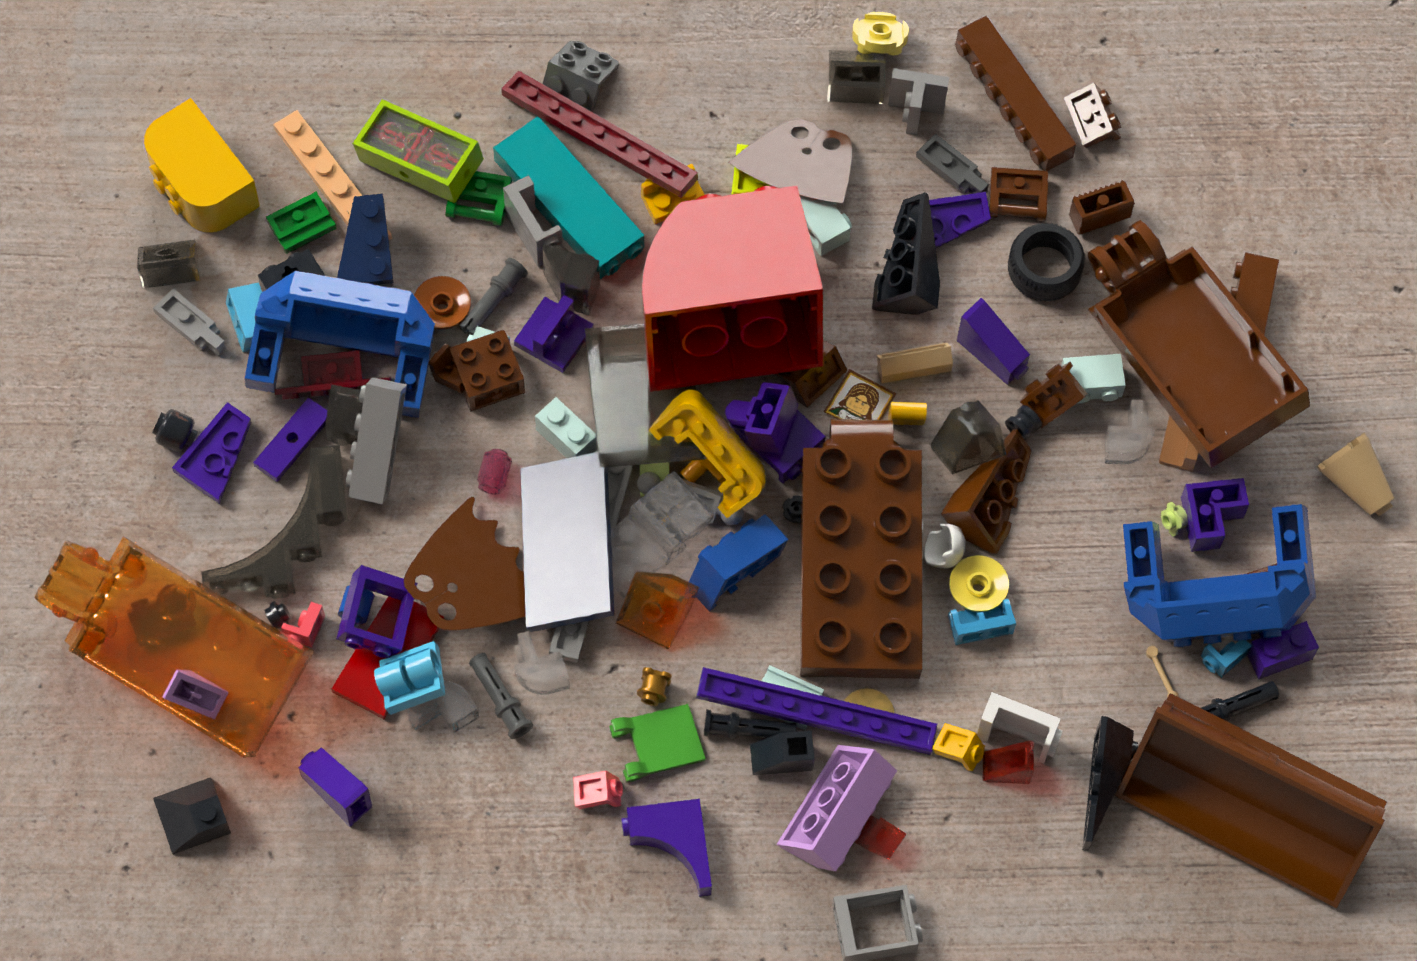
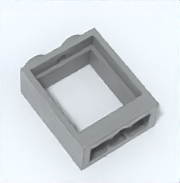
(907, 904)

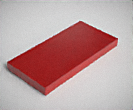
(358, 679)

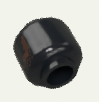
(174, 430)

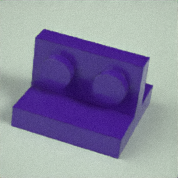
(553, 333)

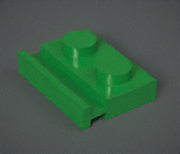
(301, 222)

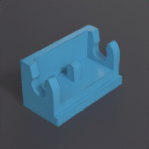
(976, 626)

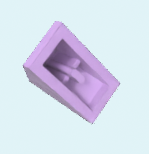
(195, 693)

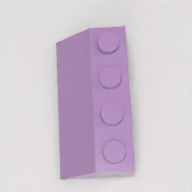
(837, 806)

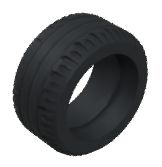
(1046, 236)

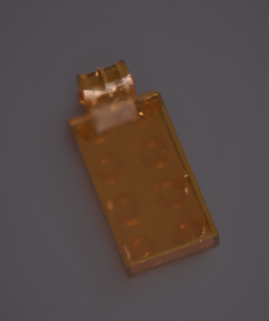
(150, 619)

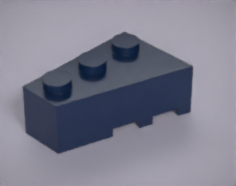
(366, 244)

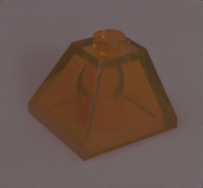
(657, 606)

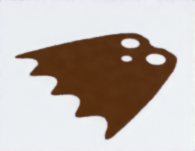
(484, 571)

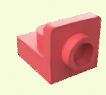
(309, 624)
(597, 790)

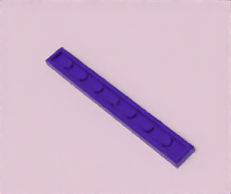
(816, 711)

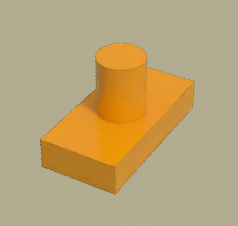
(697, 468)

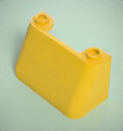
(696, 418)

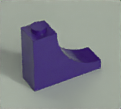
(674, 829)

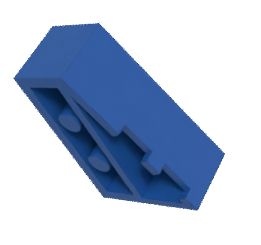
(735, 558)

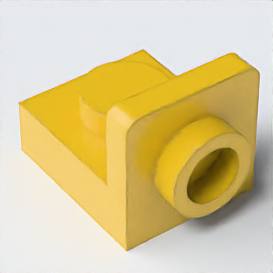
(959, 746)

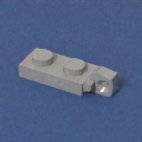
(190, 322)

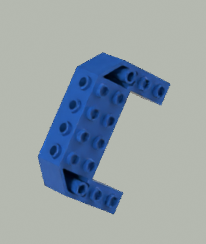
(342, 316)
(1223, 604)

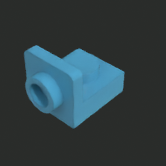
(1226, 659)

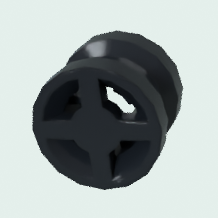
(1025, 421)

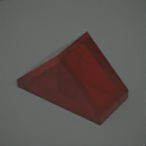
(1009, 764)

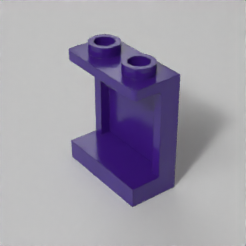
(789, 462)

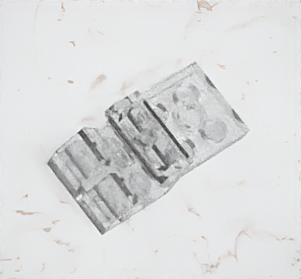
(656, 530)

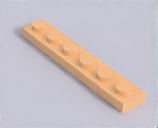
(318, 163)

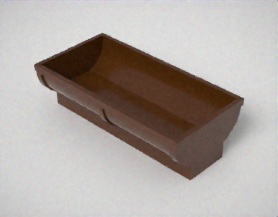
(1252, 800)

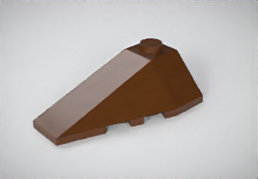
(988, 495)

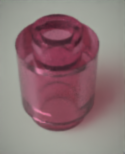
(494, 471)

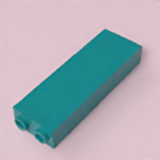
(570, 196)

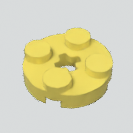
(880, 34)

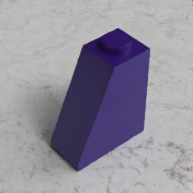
(992, 342)
(336, 785)

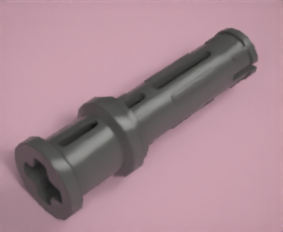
(501, 287)
(506, 706)

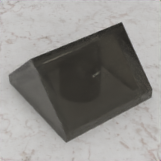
(168, 263)

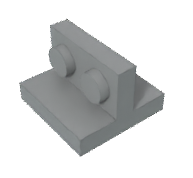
(917, 93)

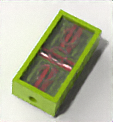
(418, 151)

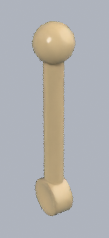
(1152, 653)

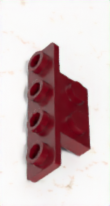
(327, 369)

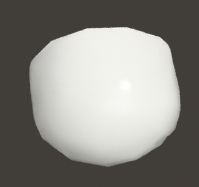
(945, 546)

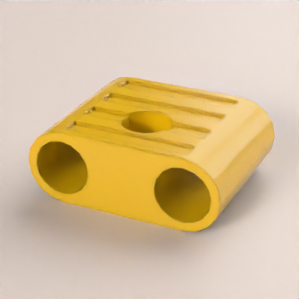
(907, 413)

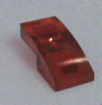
(880, 837)

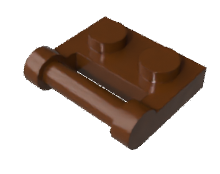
(1019, 185)

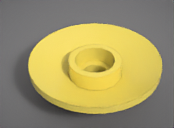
(980, 571)

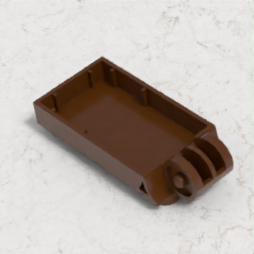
(1193, 344)
(861, 555)

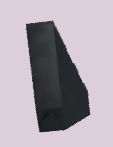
(911, 271)
(1110, 759)

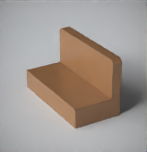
(1177, 449)

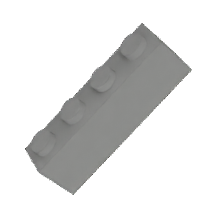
(376, 440)

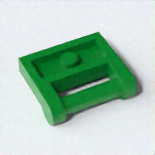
(484, 189)

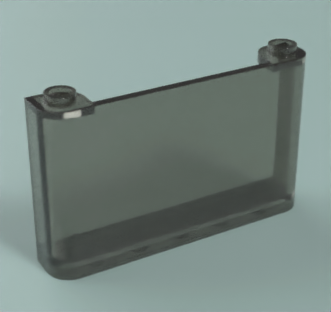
(624, 402)

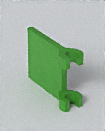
(661, 741)

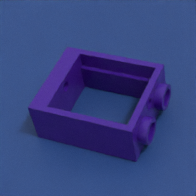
(383, 584)

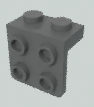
(579, 73)

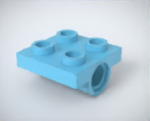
(411, 678)

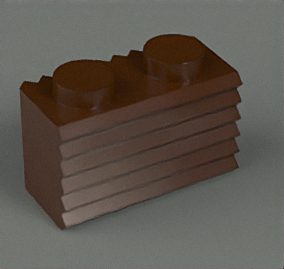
(1101, 207)

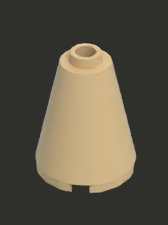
(1359, 475)

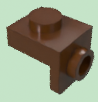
(444, 369)

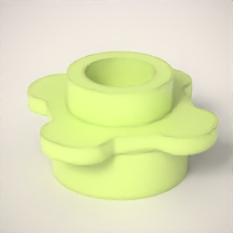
(1174, 518)

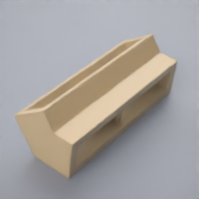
(914, 362)

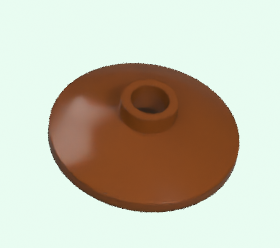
(445, 291)

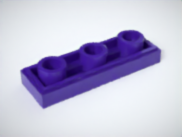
(303, 427)

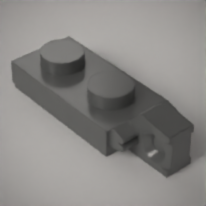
(951, 165)

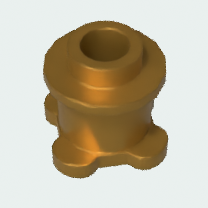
(653, 686)

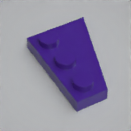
(958, 216)
(214, 453)

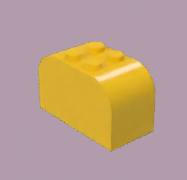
(198, 170)

